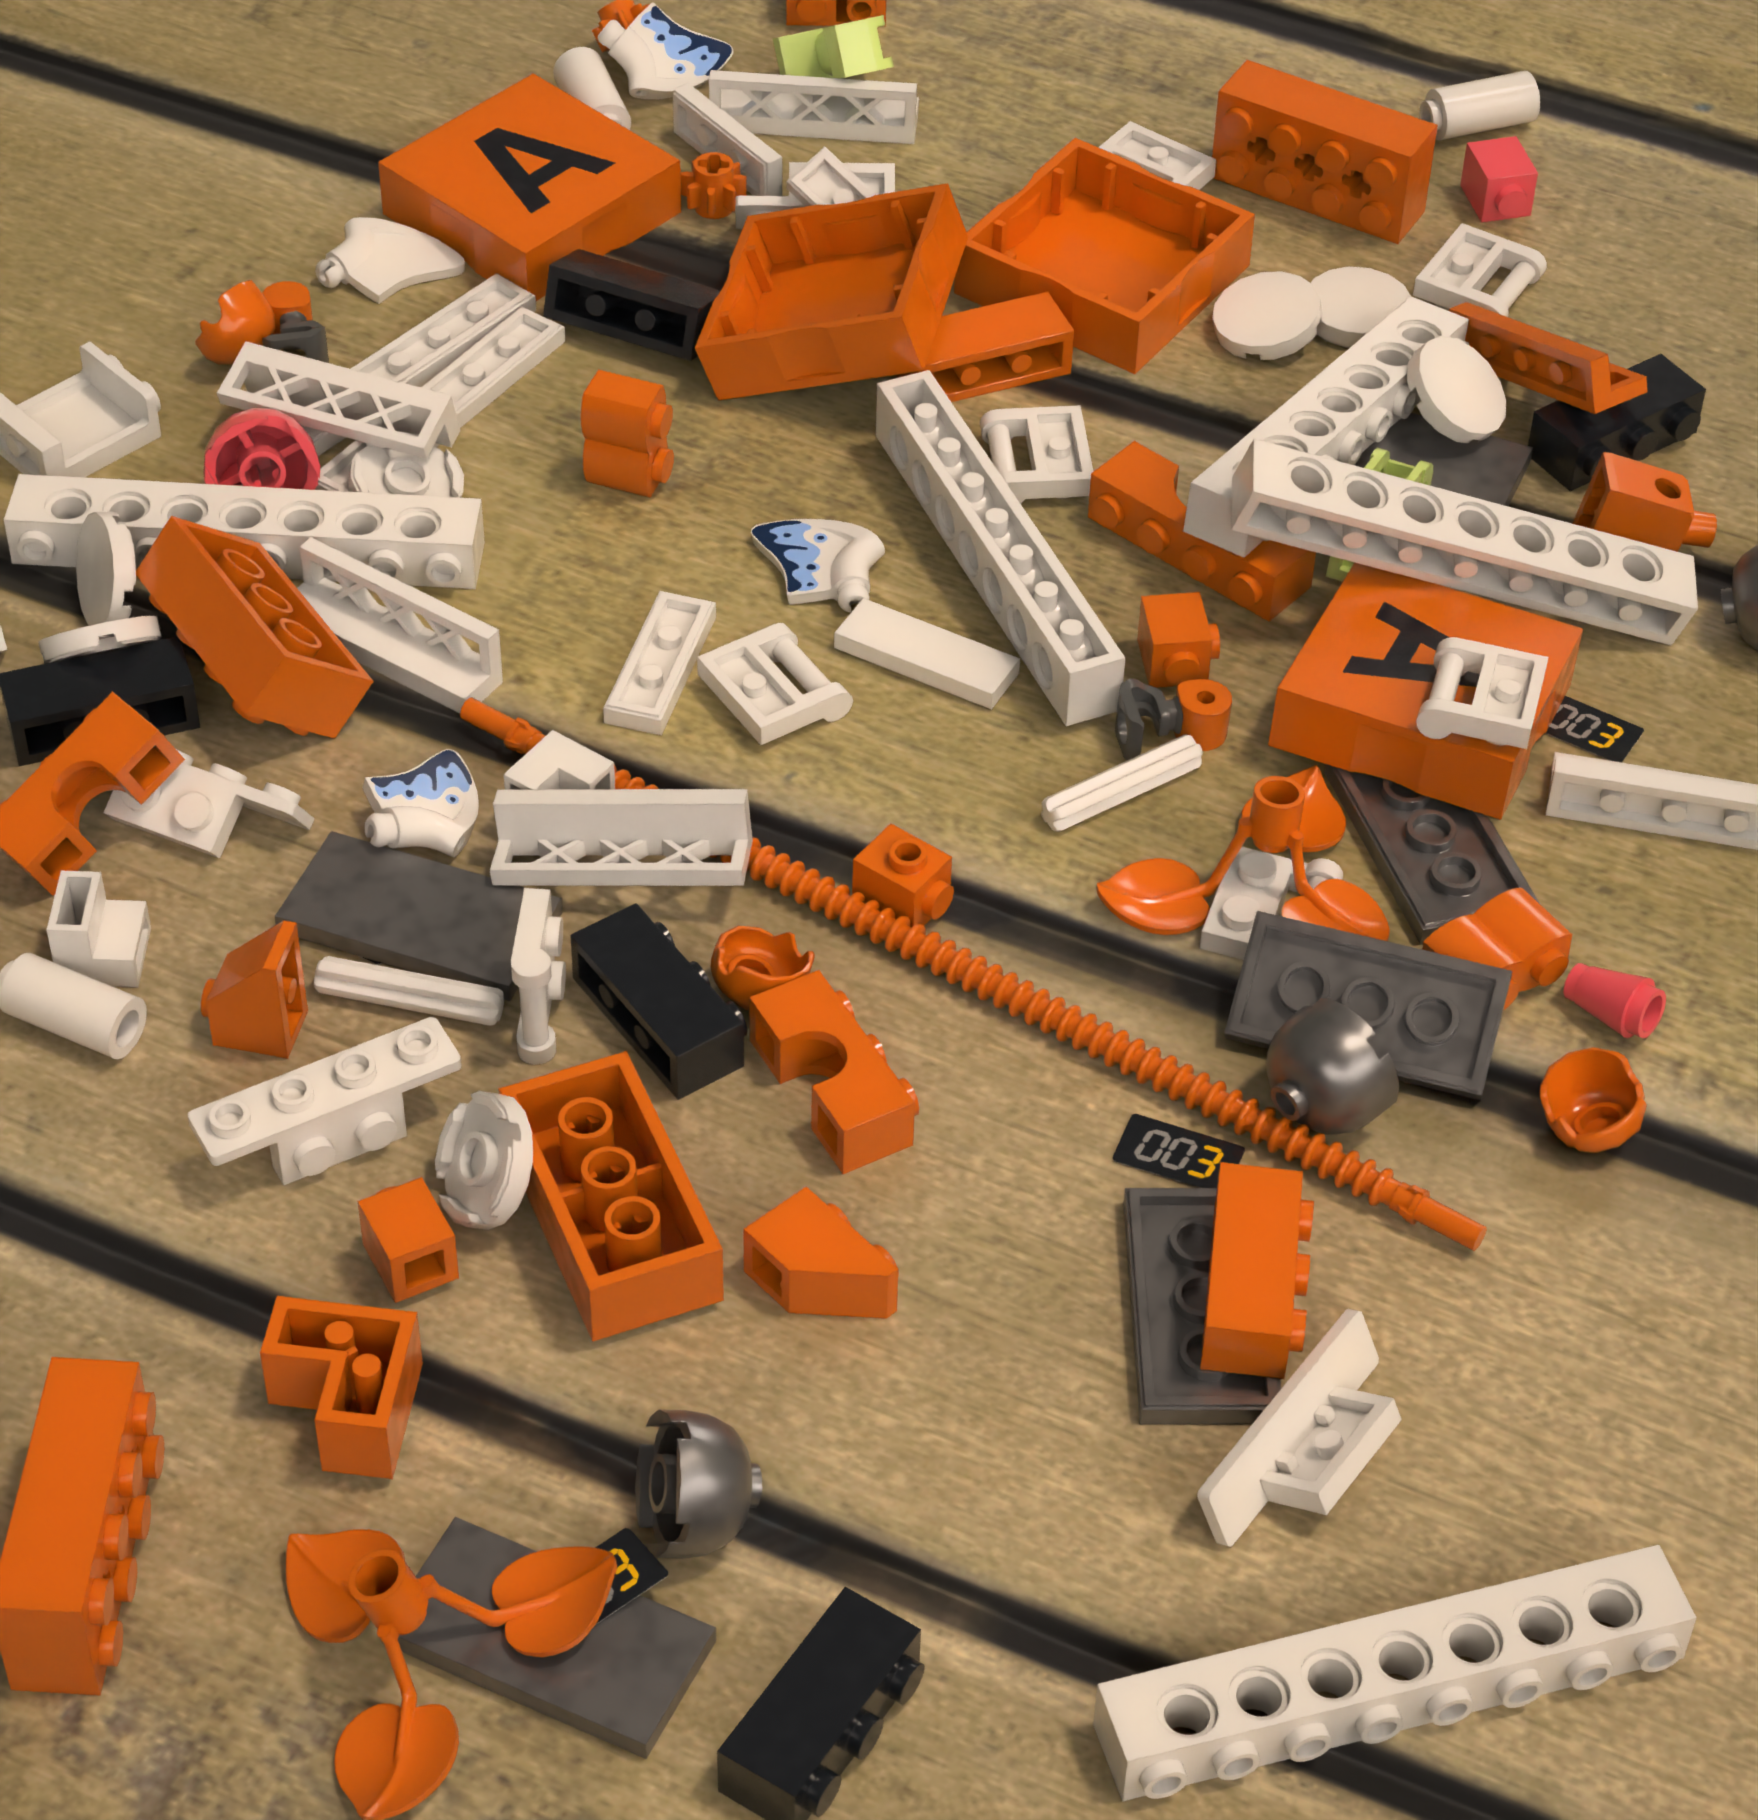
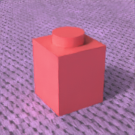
(1498, 179)

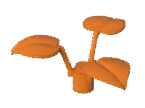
(1281, 815)
(346, 1578)

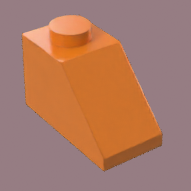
(259, 994)

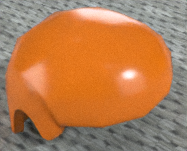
(243, 318)
(755, 960)
(1593, 1099)

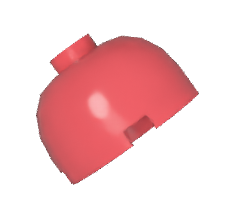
(261, 451)

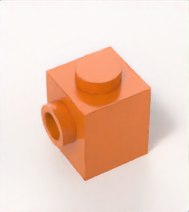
(1176, 639)
(904, 875)
(408, 1239)

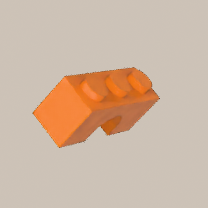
(104, 753)
(813, 1030)

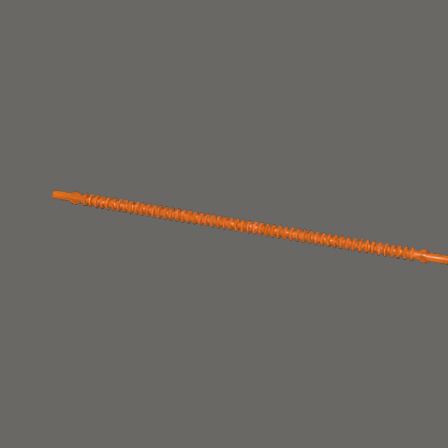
(1407, 1200)

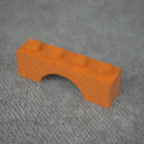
(1139, 502)

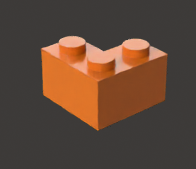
(353, 1369)

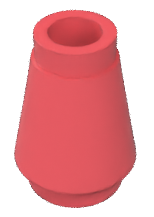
(1618, 999)

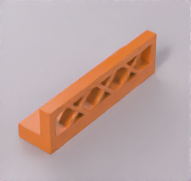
(1549, 362)

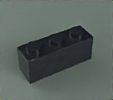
(628, 302)
(1571, 440)
(54, 698)
(658, 1000)
(821, 1711)

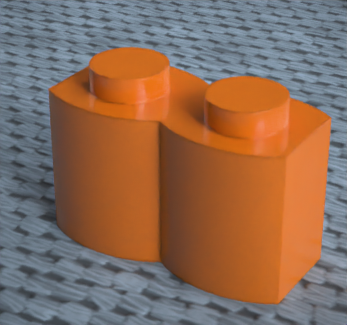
(626, 433)
(1511, 935)

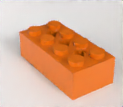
(1323, 151)
(252, 629)
(616, 1199)
(77, 1526)

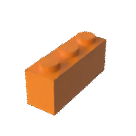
(1000, 347)
(1256, 1271)

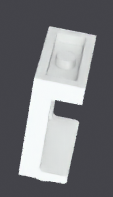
(80, 420)

